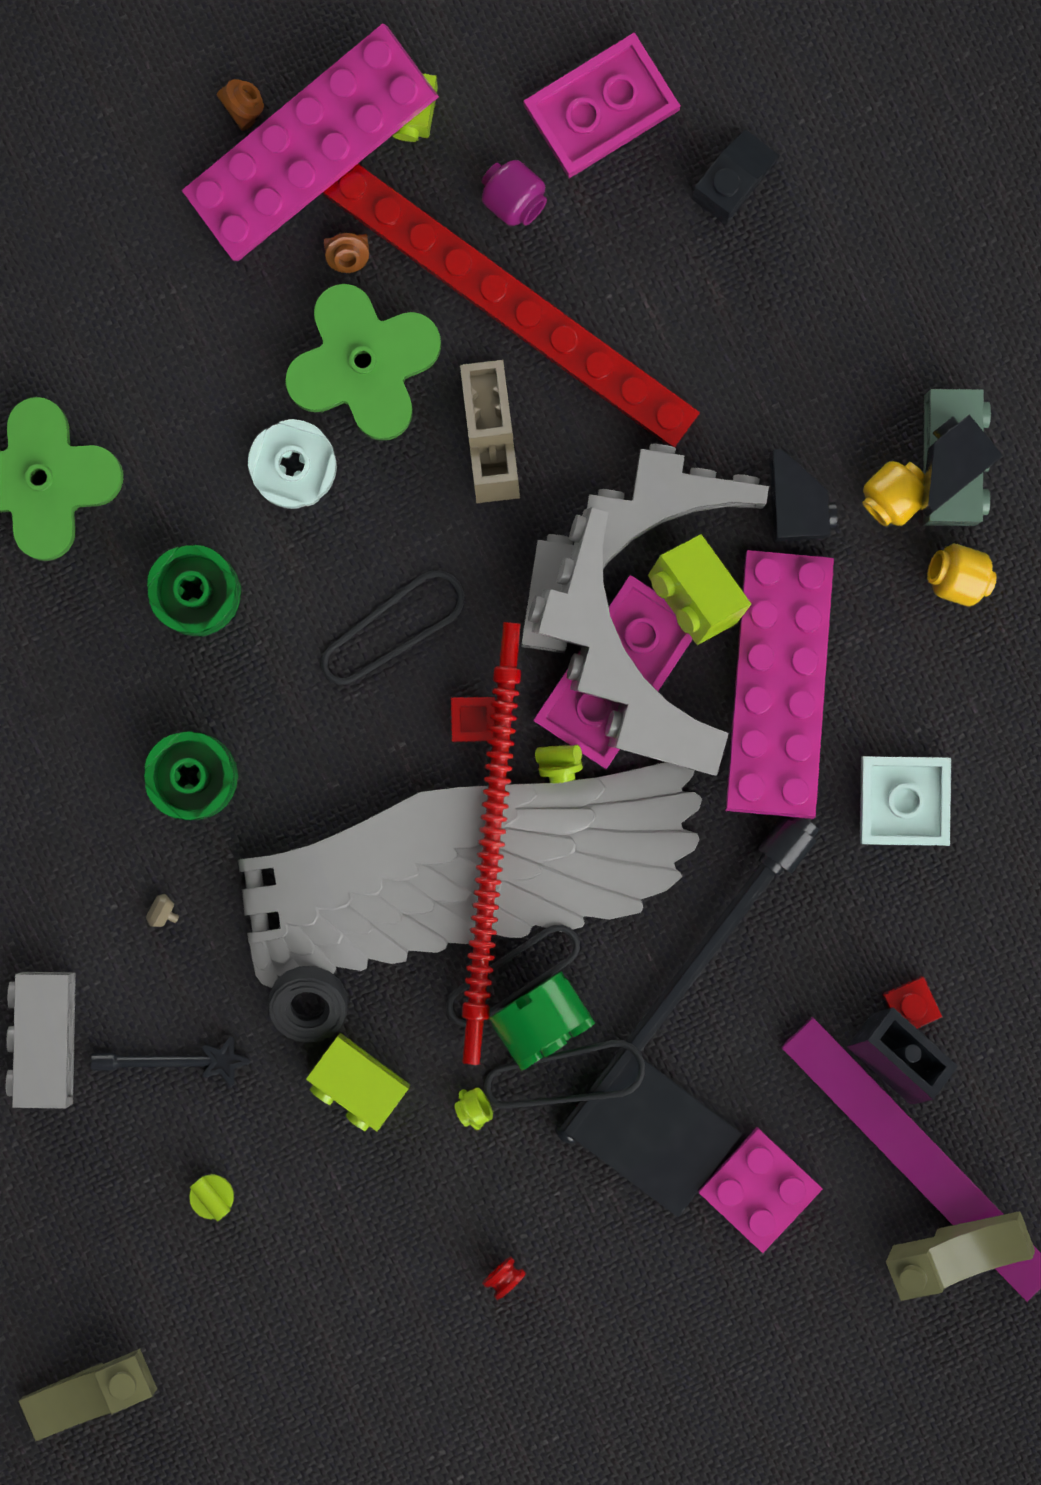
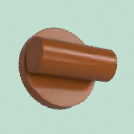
(242, 102)
(347, 252)

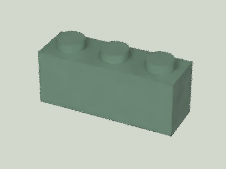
(972, 501)

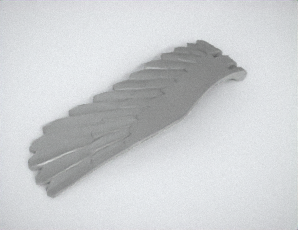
(412, 869)

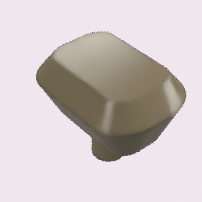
(161, 912)

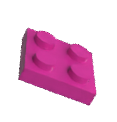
(760, 1190)

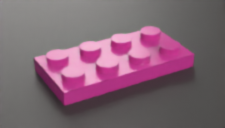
(654, 645)

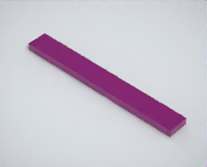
(901, 1140)

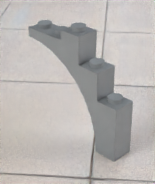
(658, 496)
(603, 669)

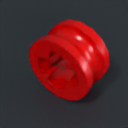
(504, 1278)

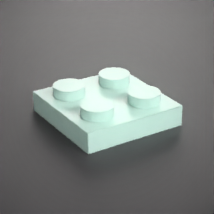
(905, 801)

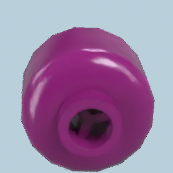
(513, 193)

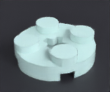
(280, 442)

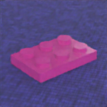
(601, 105)

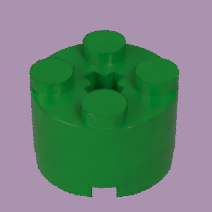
(169, 597)
(165, 776)
(541, 1021)

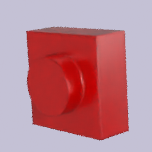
(472, 719)
(914, 1002)

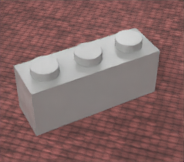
(41, 1039)

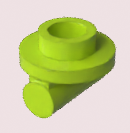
(559, 762)
(211, 1197)

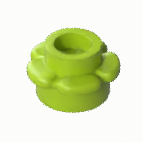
(473, 1108)

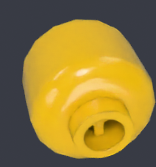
(894, 493)
(961, 574)

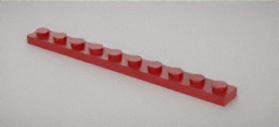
(513, 305)

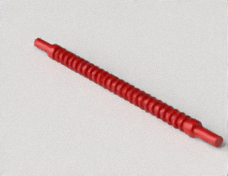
(476, 1010)

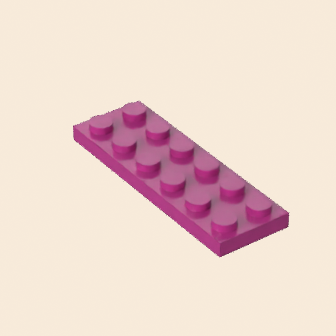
(310, 142)
(780, 685)

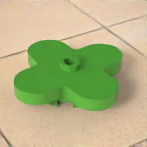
(374, 393)
(75, 478)

